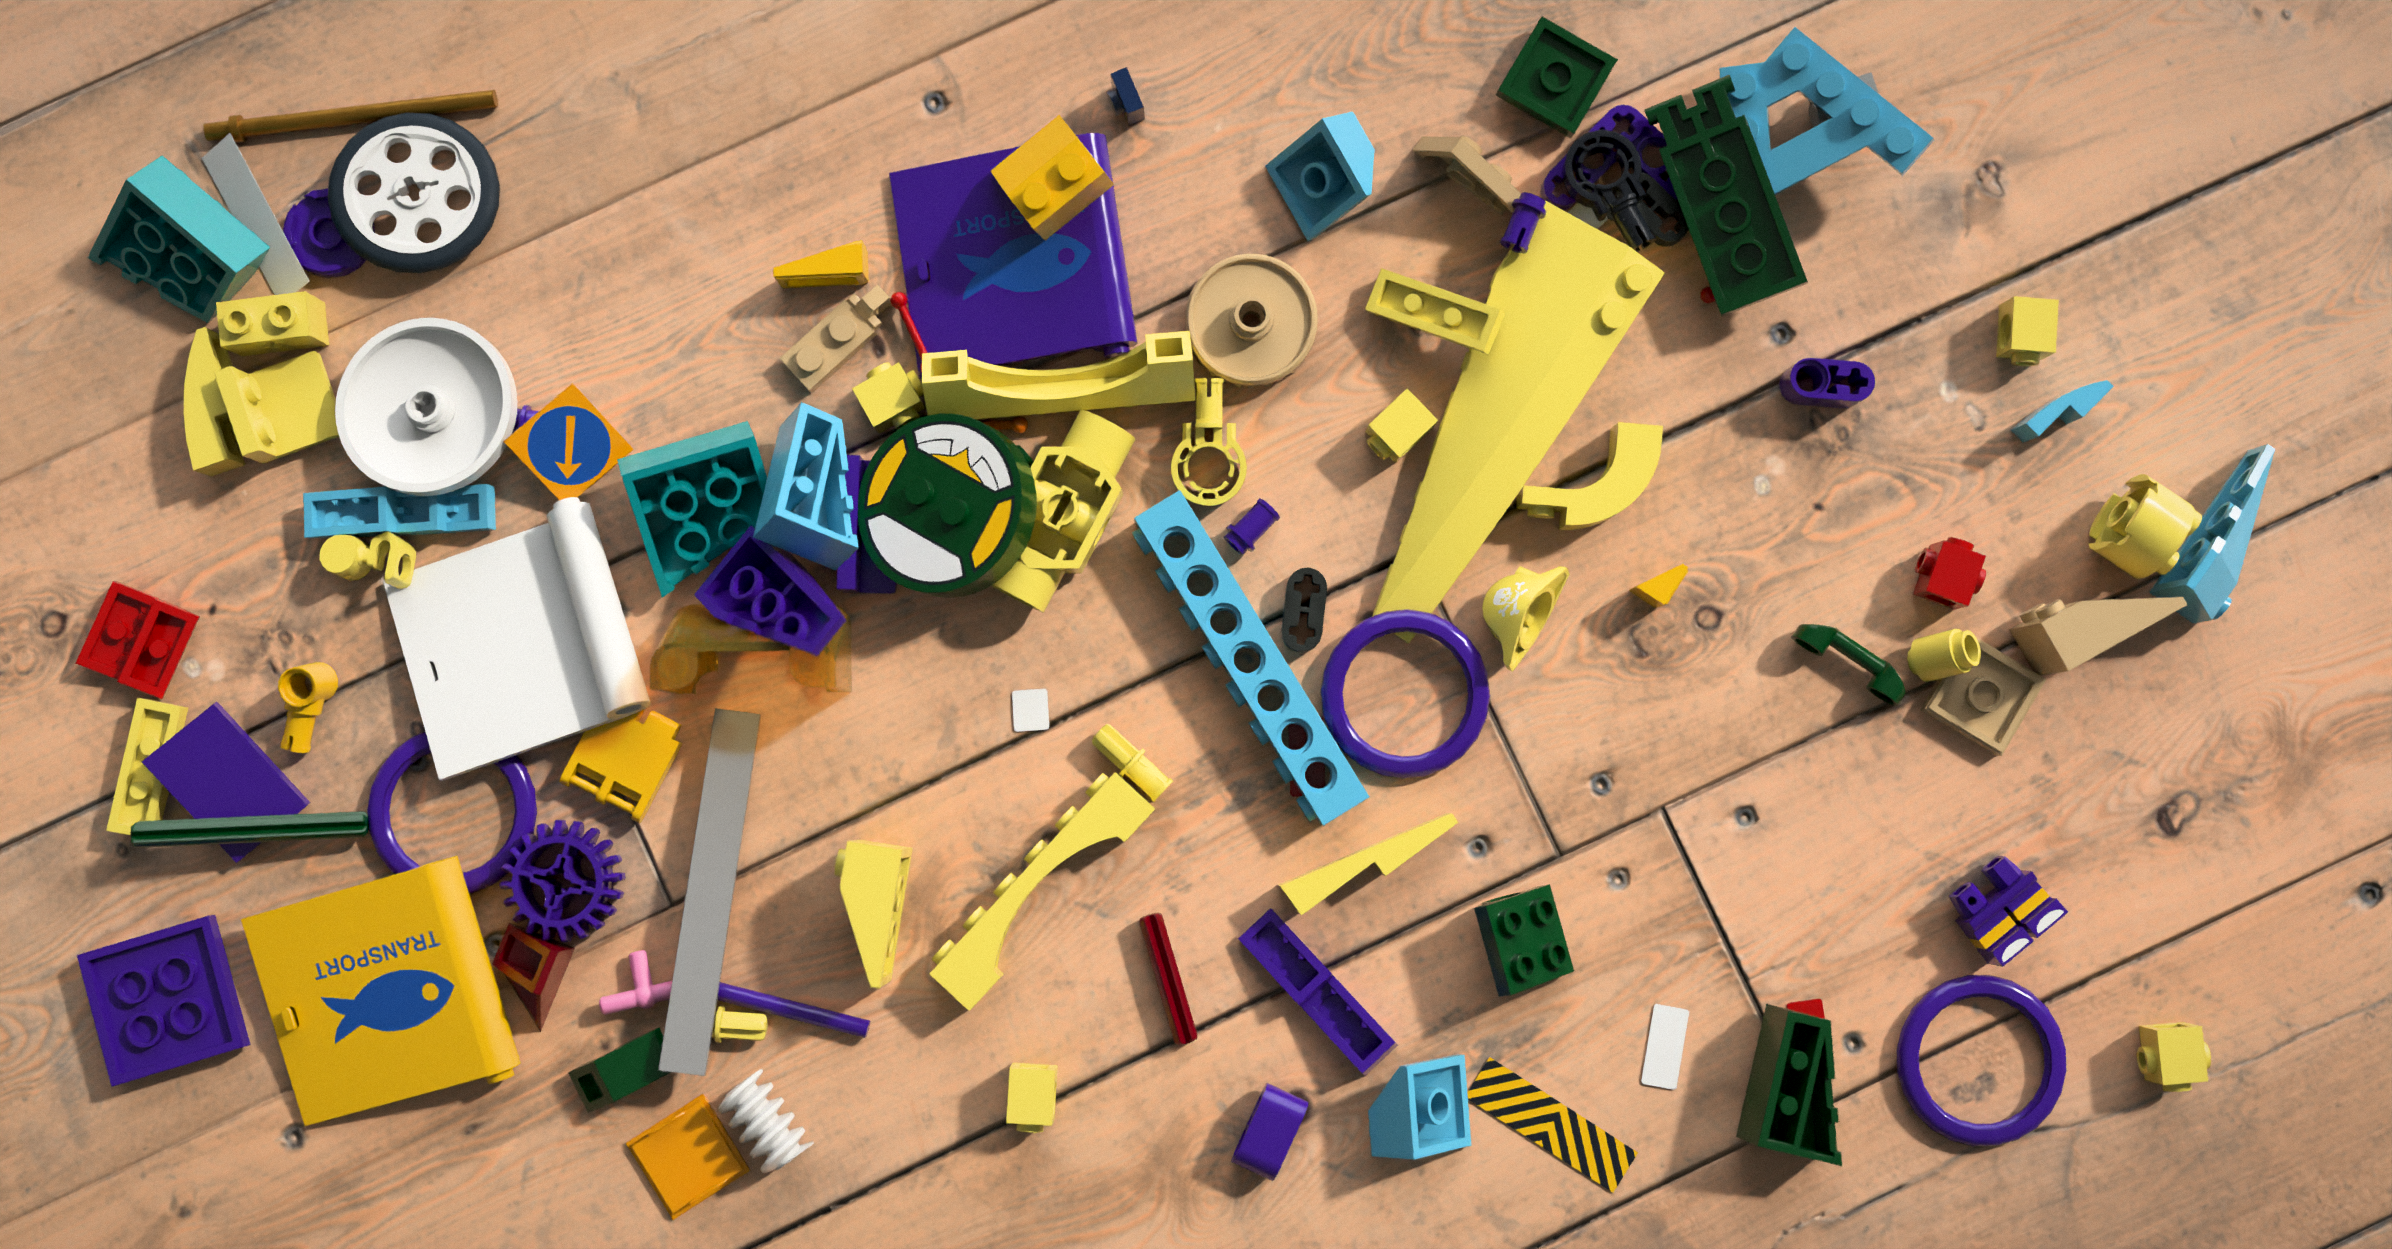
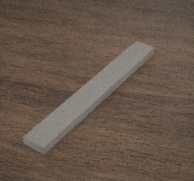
(709, 893)

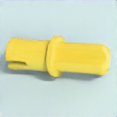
(1131, 761)
(739, 1025)

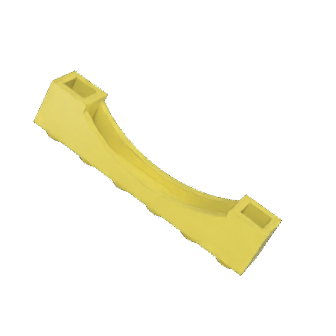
(1146, 375)
(971, 965)

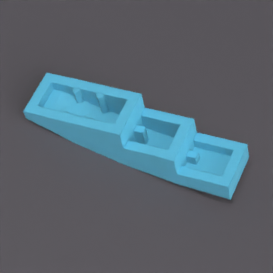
(380, 509)

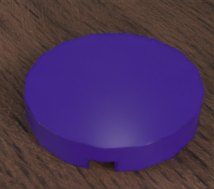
(317, 238)

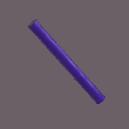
(793, 1010)

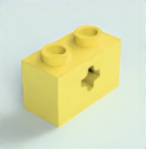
(272, 323)

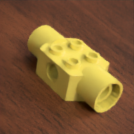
(1073, 507)

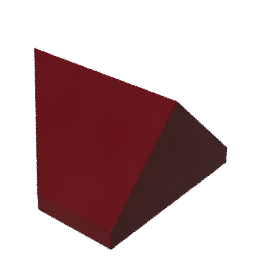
(533, 968)

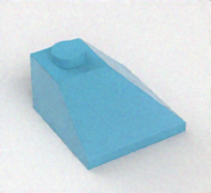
(1325, 172)
(1422, 1110)

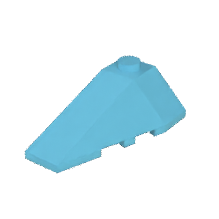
(2216, 550)

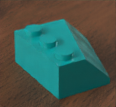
(178, 240)
(694, 499)

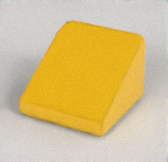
(1662, 587)

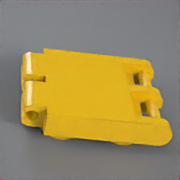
(626, 759)

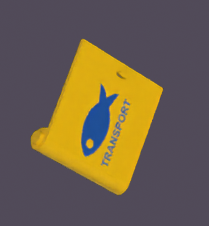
(382, 992)

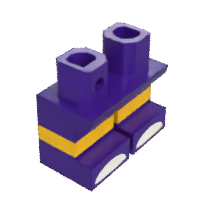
(2008, 915)

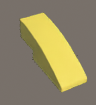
(206, 420)

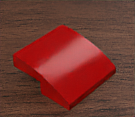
(137, 639)

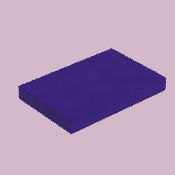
(223, 774)

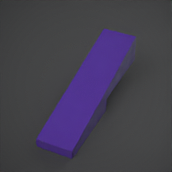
(1318, 992)

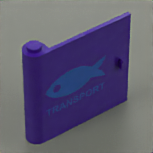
(996, 279)

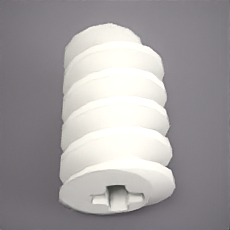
(763, 1123)

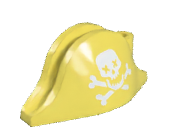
(1519, 609)

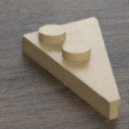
(1471, 170)

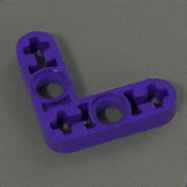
(1641, 137)

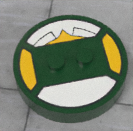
(947, 505)

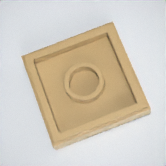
(1987, 700)

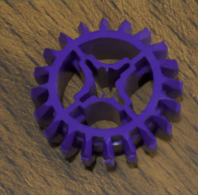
(555, 896)

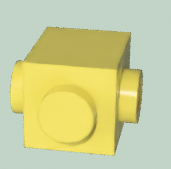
(890, 396)
(2173, 1055)

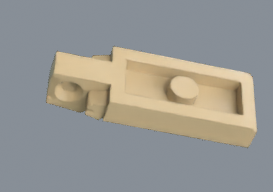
(836, 338)

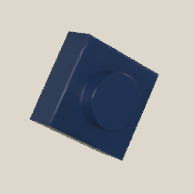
(1125, 98)

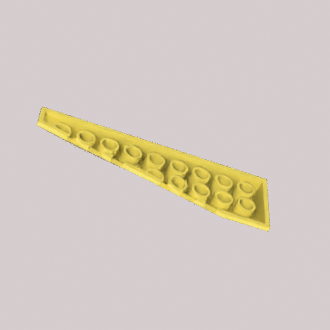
(1560, 325)

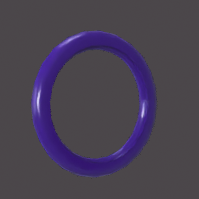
(1451, 638)
(380, 823)
(1918, 1096)

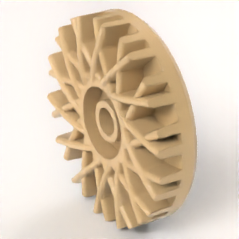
(1256, 287)

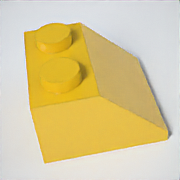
(1051, 178)

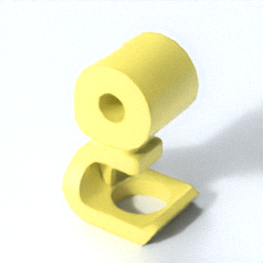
(354, 558)

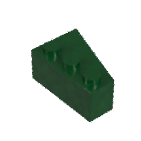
(1791, 1087)

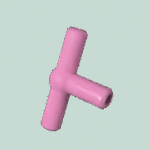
(645, 993)

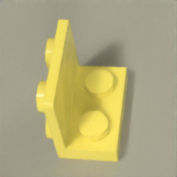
(279, 407)

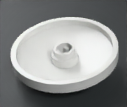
(426, 406)

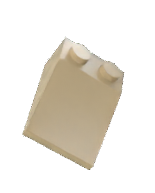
(2067, 635)

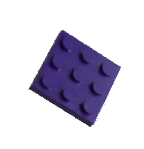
(163, 1000)

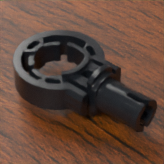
(1601, 197)

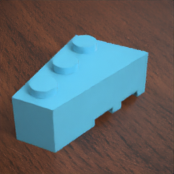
(806, 490)

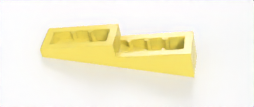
(1387, 855)

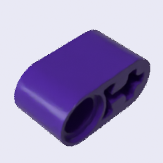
(1824, 373)
(1269, 1132)

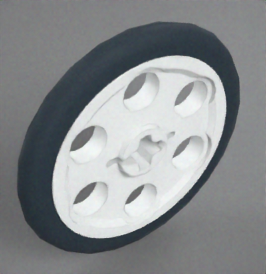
(401, 249)

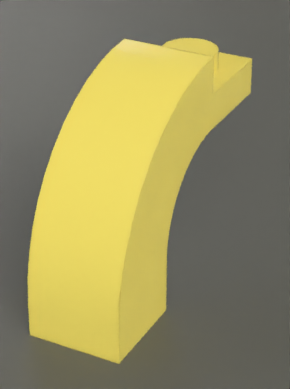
(1629, 468)

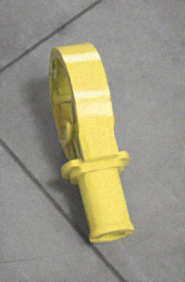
(1208, 416)

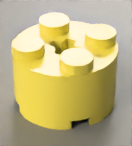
(2143, 528)

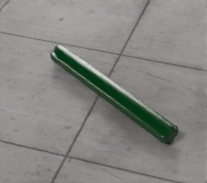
(249, 829)

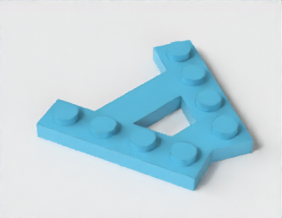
(1856, 112)

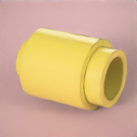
(1944, 654)

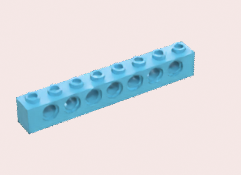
(1175, 517)

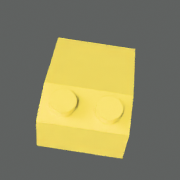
(874, 895)

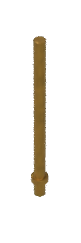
(243, 128)

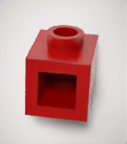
(1950, 573)

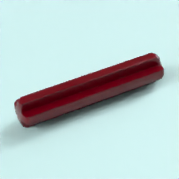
(1168, 978)

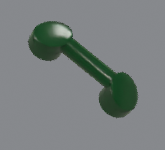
(1885, 681)

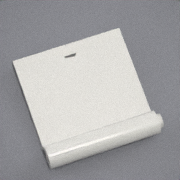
(519, 643)

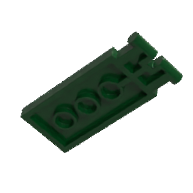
(1726, 198)

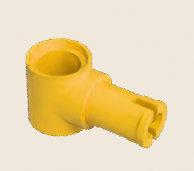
(302, 704)

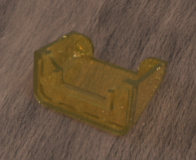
(695, 638)

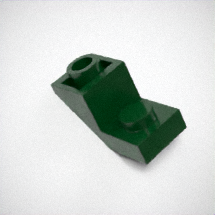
(619, 1071)

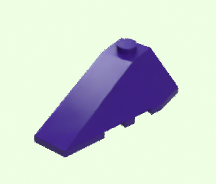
(770, 596)

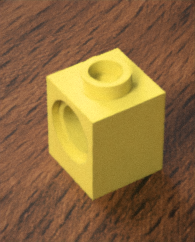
(2027, 330)
(1399, 427)
(1031, 1096)

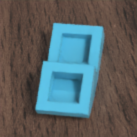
(2066, 407)

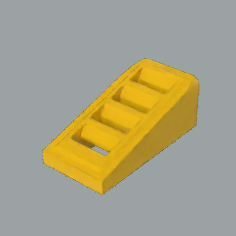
(828, 268)

